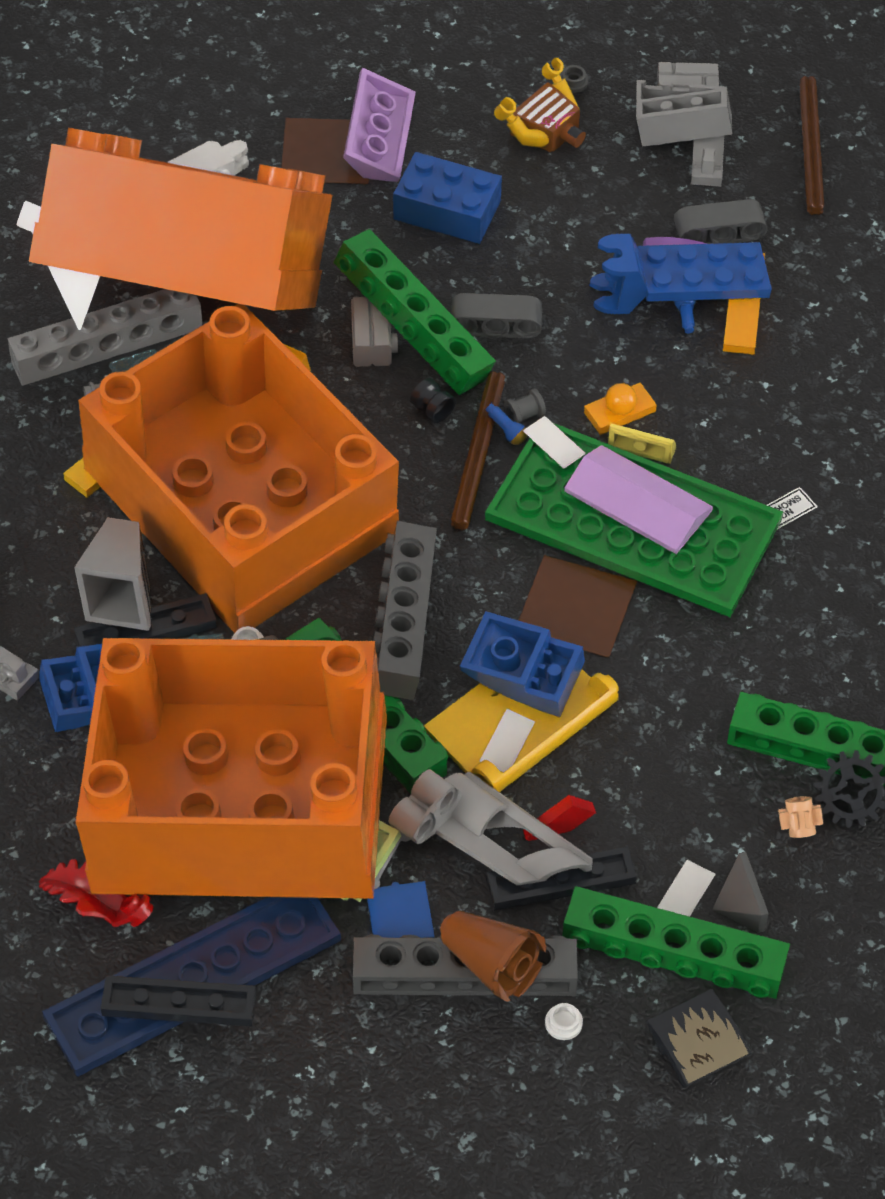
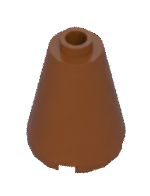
(494, 951)

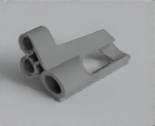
(467, 806)

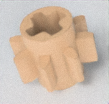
(800, 817)

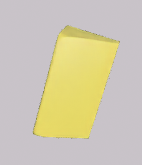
(642, 443)

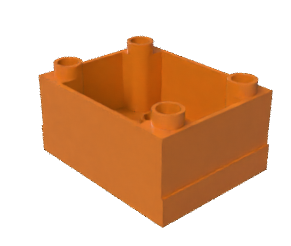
(182, 224)
(240, 466)
(234, 768)

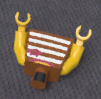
(546, 116)

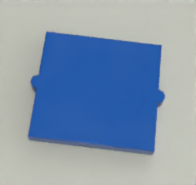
(401, 911)

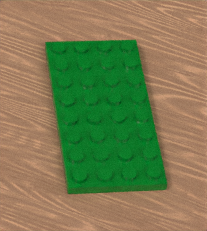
(706, 571)

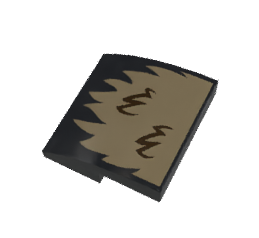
(698, 1037)

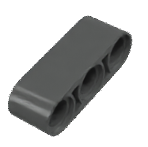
(722, 222)
(498, 314)

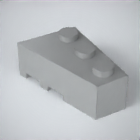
(681, 114)

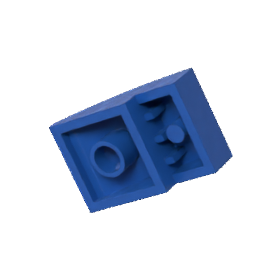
(523, 663)
(71, 687)

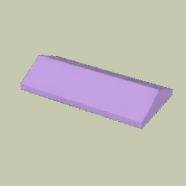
(379, 127)
(637, 498)

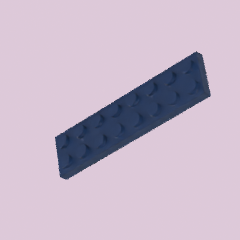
(232, 951)

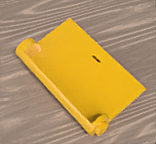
(472, 720)

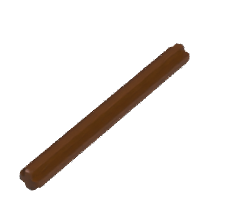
(811, 145)
(477, 453)

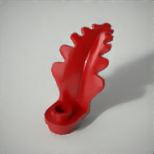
(114, 908)

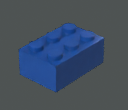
(447, 197)

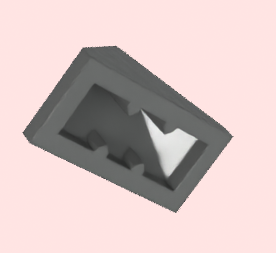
(742, 897)

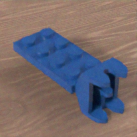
(678, 273)

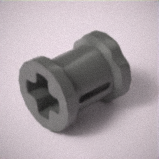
(525, 406)

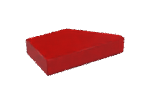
(565, 815)

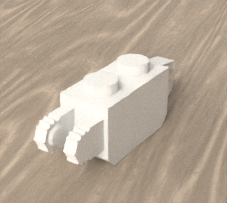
(213, 157)

